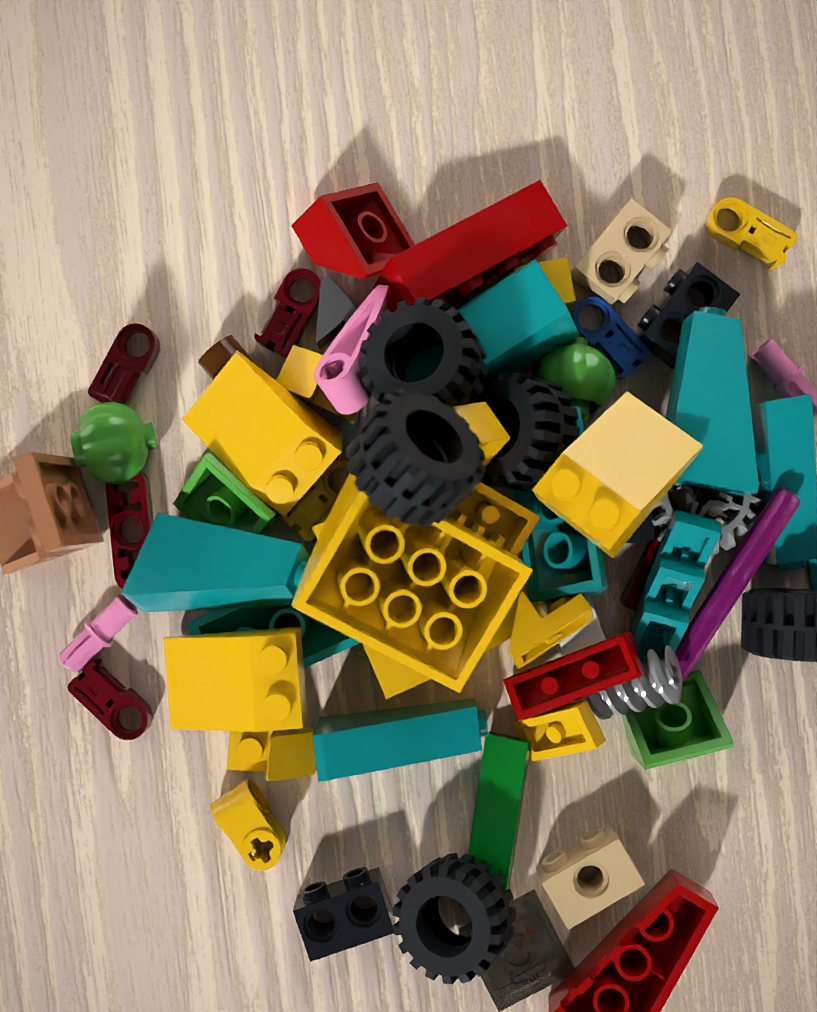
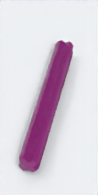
(735, 577)

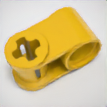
(245, 820)

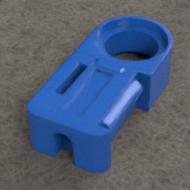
(613, 337)

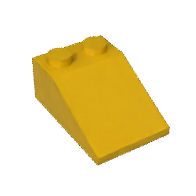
(263, 433)
(617, 472)
(236, 680)

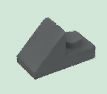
(333, 311)

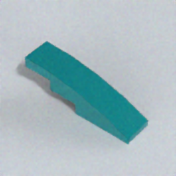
(673, 583)

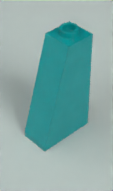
(713, 403)
(787, 461)
(212, 567)
(396, 737)

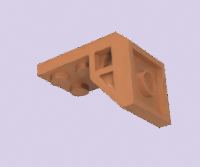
(44, 512)

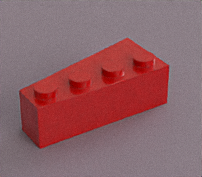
(475, 249)
(642, 954)

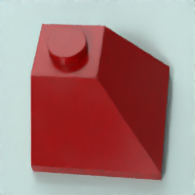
(352, 231)

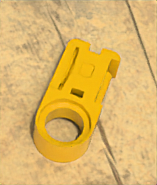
(756, 232)
(314, 505)

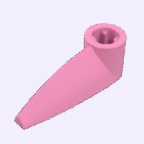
(339, 367)

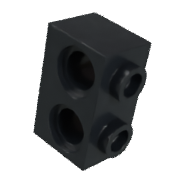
(678, 307)
(351, 924)

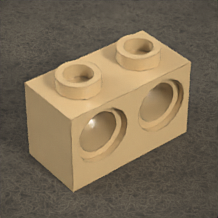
(615, 250)

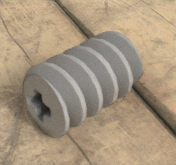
(660, 682)

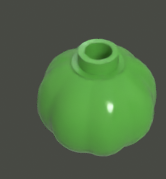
(581, 373)
(112, 442)

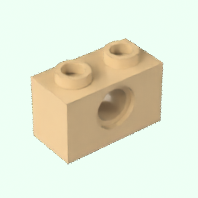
(580, 898)

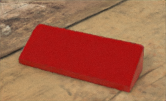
(574, 676)

